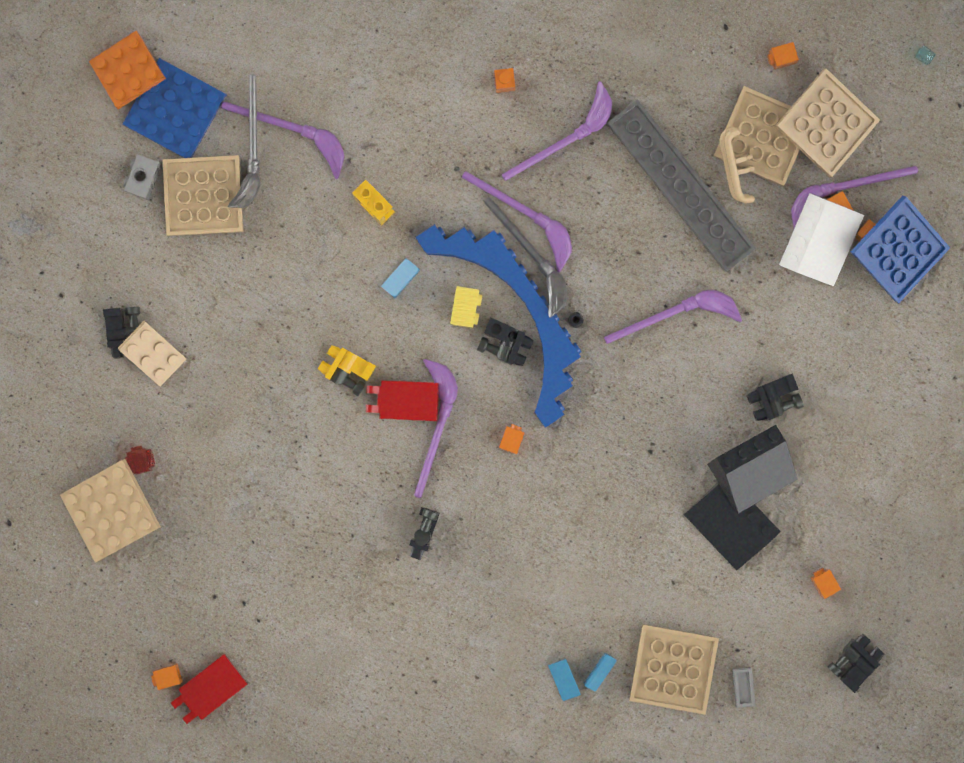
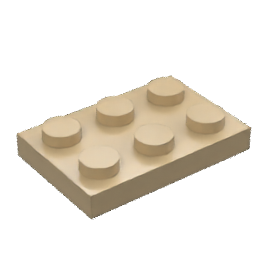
(152, 353)

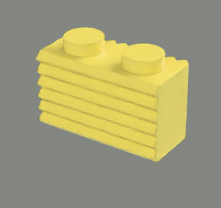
(465, 307)

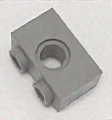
(144, 188)

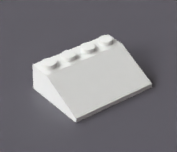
(821, 239)

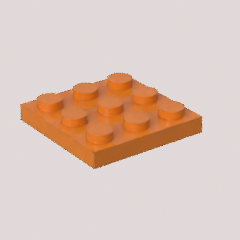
(127, 69)

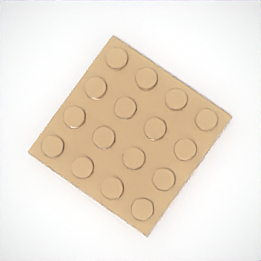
(827, 123)
(771, 149)
(199, 195)
(110, 510)
(673, 669)

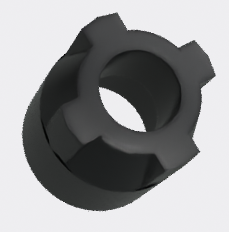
(575, 325)

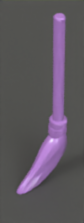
(595, 120)
(323, 139)
(831, 188)
(554, 230)
(707, 300)
(448, 394)

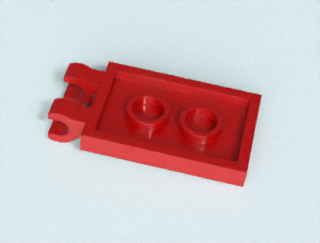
(405, 400)
(210, 689)

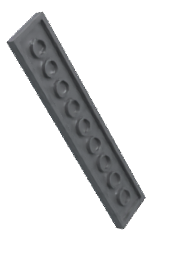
(681, 186)

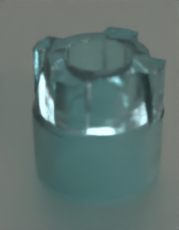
(925, 55)

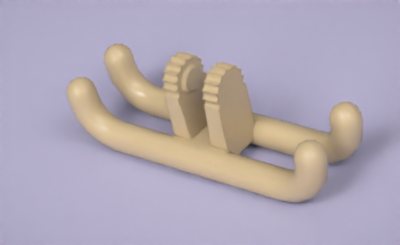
(731, 169)

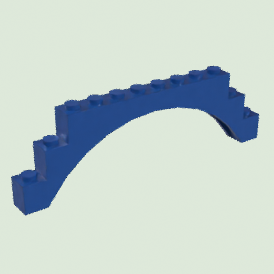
(496, 258)

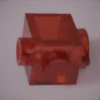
(140, 460)

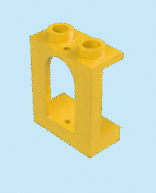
(373, 202)

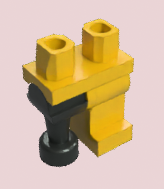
(343, 365)

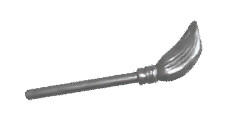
(251, 183)
(555, 282)

